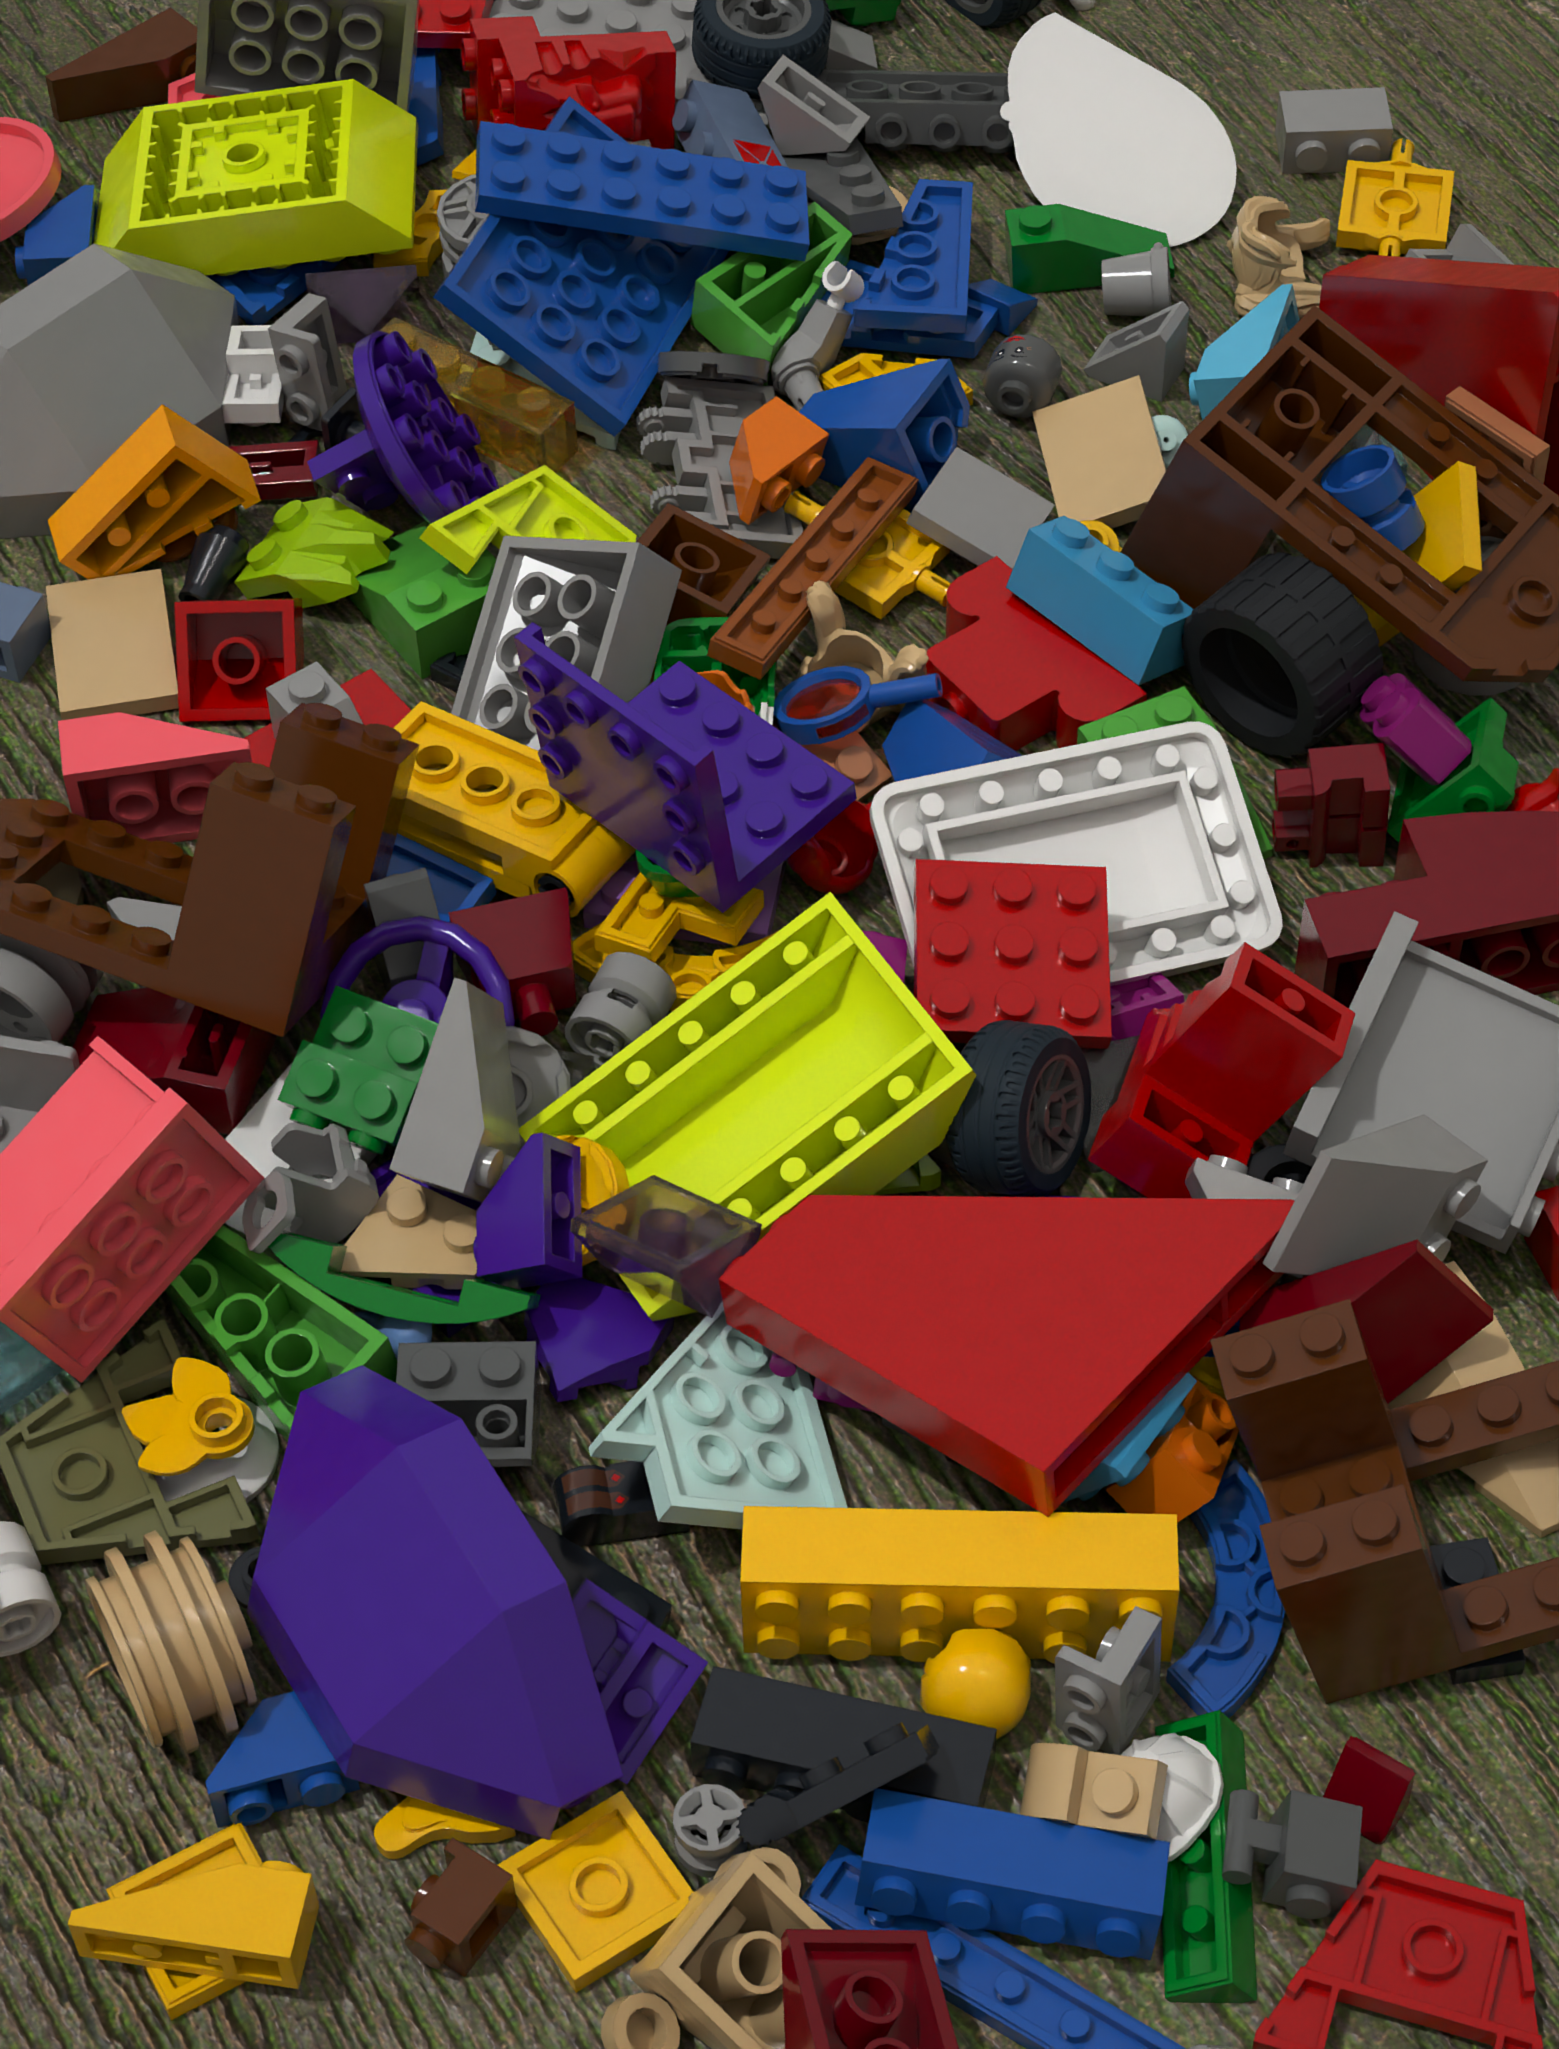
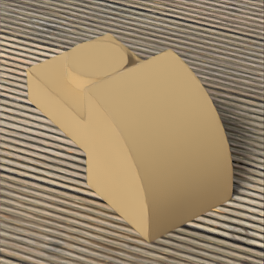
(1094, 1789)

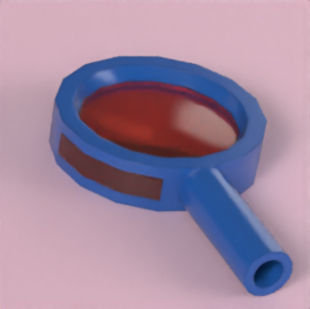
(842, 699)

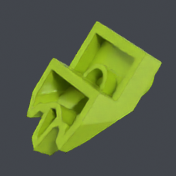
(314, 552)

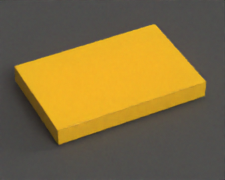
(1450, 537)

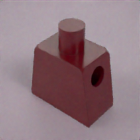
(534, 950)

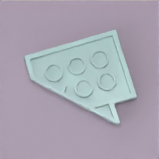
(724, 1433)

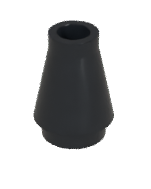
(214, 563)

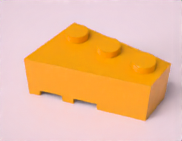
(149, 495)

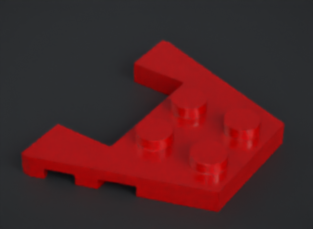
(1420, 1955)

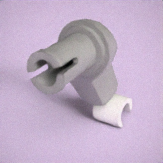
(818, 339)

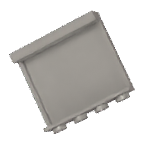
(1463, 1054)

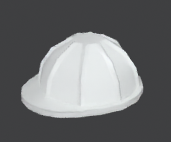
(1190, 1790)

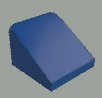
(1011, 303)

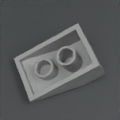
(464, 1106)
(1379, 1195)

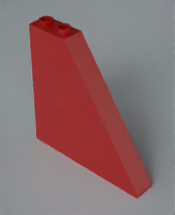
(1462, 327)
(1005, 1323)

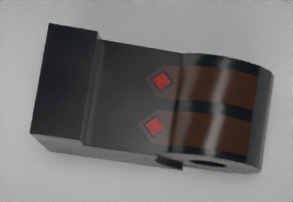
(608, 1505)

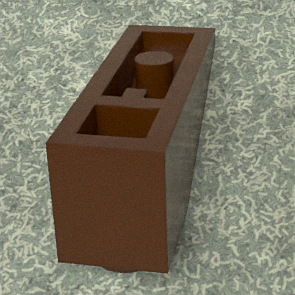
(126, 70)

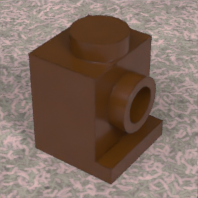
(460, 1910)

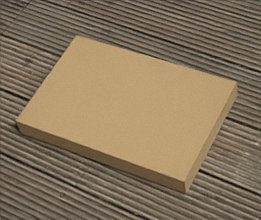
(1101, 453)
(112, 645)

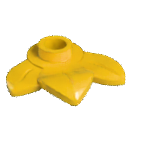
(182, 1424)

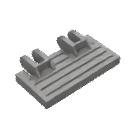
(697, 437)

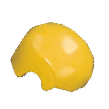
(978, 1680)

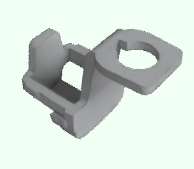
(308, 1203)

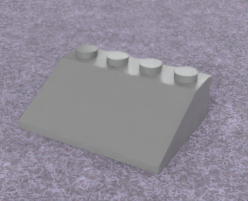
(306, 42)
(596, 609)

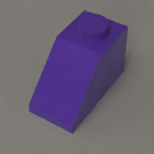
(528, 1217)

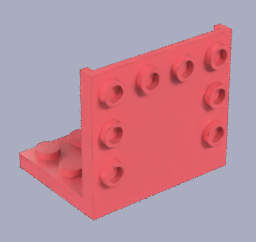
(107, 1207)

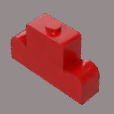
(1017, 668)

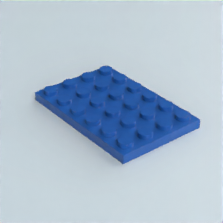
(577, 301)

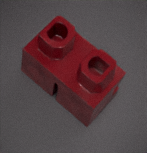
(1334, 804)

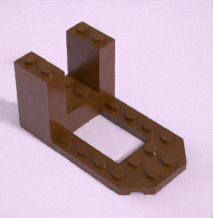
(1258, 475)
(269, 881)
(1344, 1507)

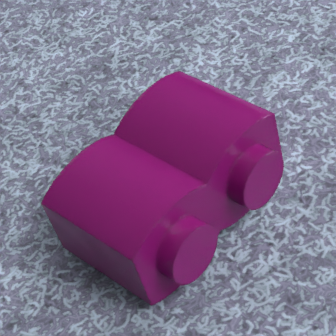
(1414, 728)

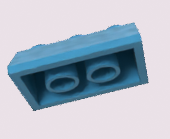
(1101, 599)

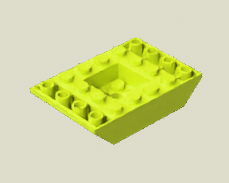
(263, 179)

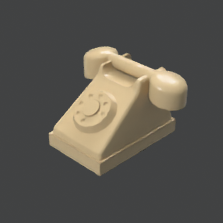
(718, 1963)

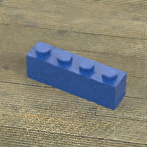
(1013, 1874)

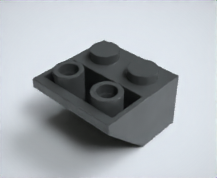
(487, 1386)

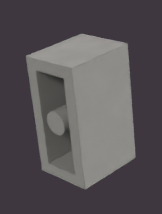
(1329, 126)

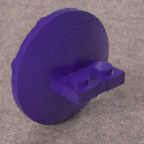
(410, 437)

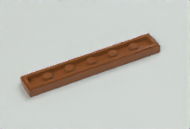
(824, 552)

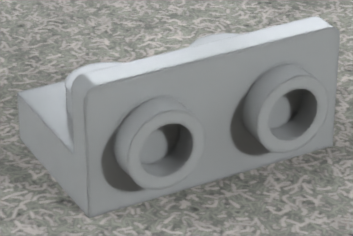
(1108, 1696)

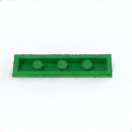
(1203, 1916)

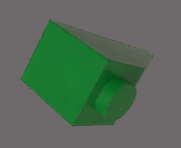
(1065, 246)

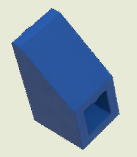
(275, 1766)

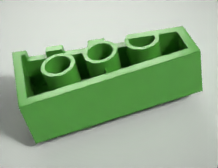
(273, 1326)

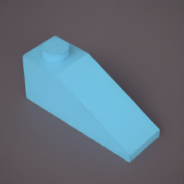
(1242, 348)

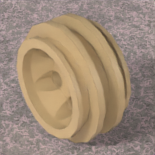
(174, 1640)

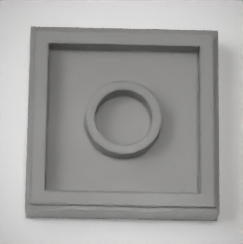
(978, 510)

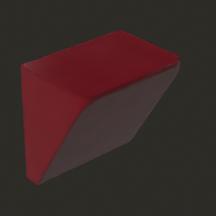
(1373, 1782)

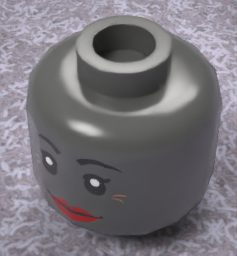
(1022, 375)

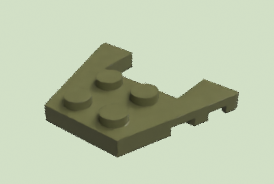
(80, 1475)

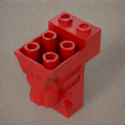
(528, 77)
(1218, 1072)

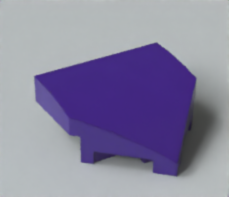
(592, 1336)

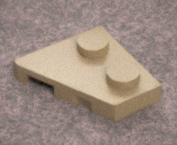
(414, 1239)

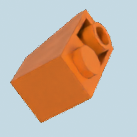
(774, 457)
(1184, 1461)

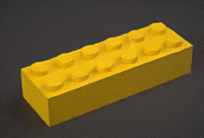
(913, 1577)

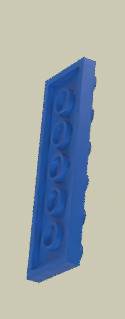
(641, 191)

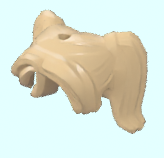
(1271, 254)
(853, 649)

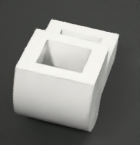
(253, 382)

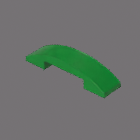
(322, 1263)

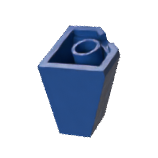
(895, 418)
(937, 740)

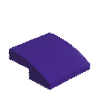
(636, 1669)

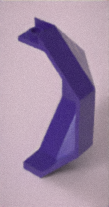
(425, 1613)

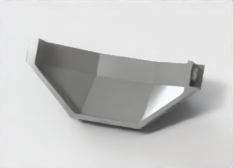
(91, 361)

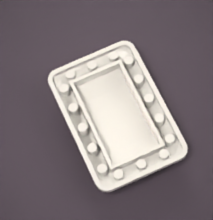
(1143, 804)

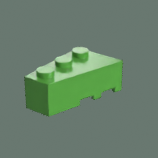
(761, 300)

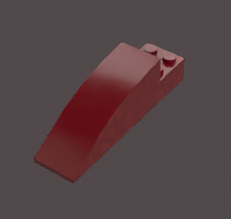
(1474, 885)

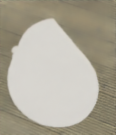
(1115, 134)

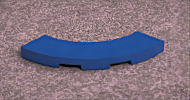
(1246, 1613)

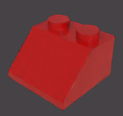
(233, 653)

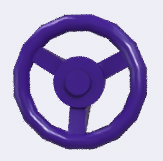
(435, 976)

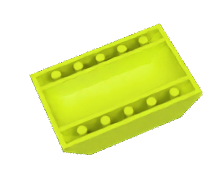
(776, 1082)

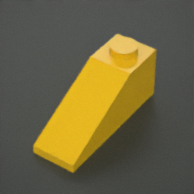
(218, 1923)

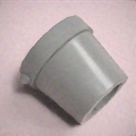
(1137, 283)

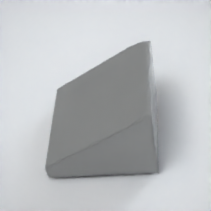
(850, 49)

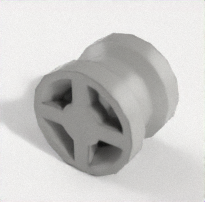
(707, 1811)

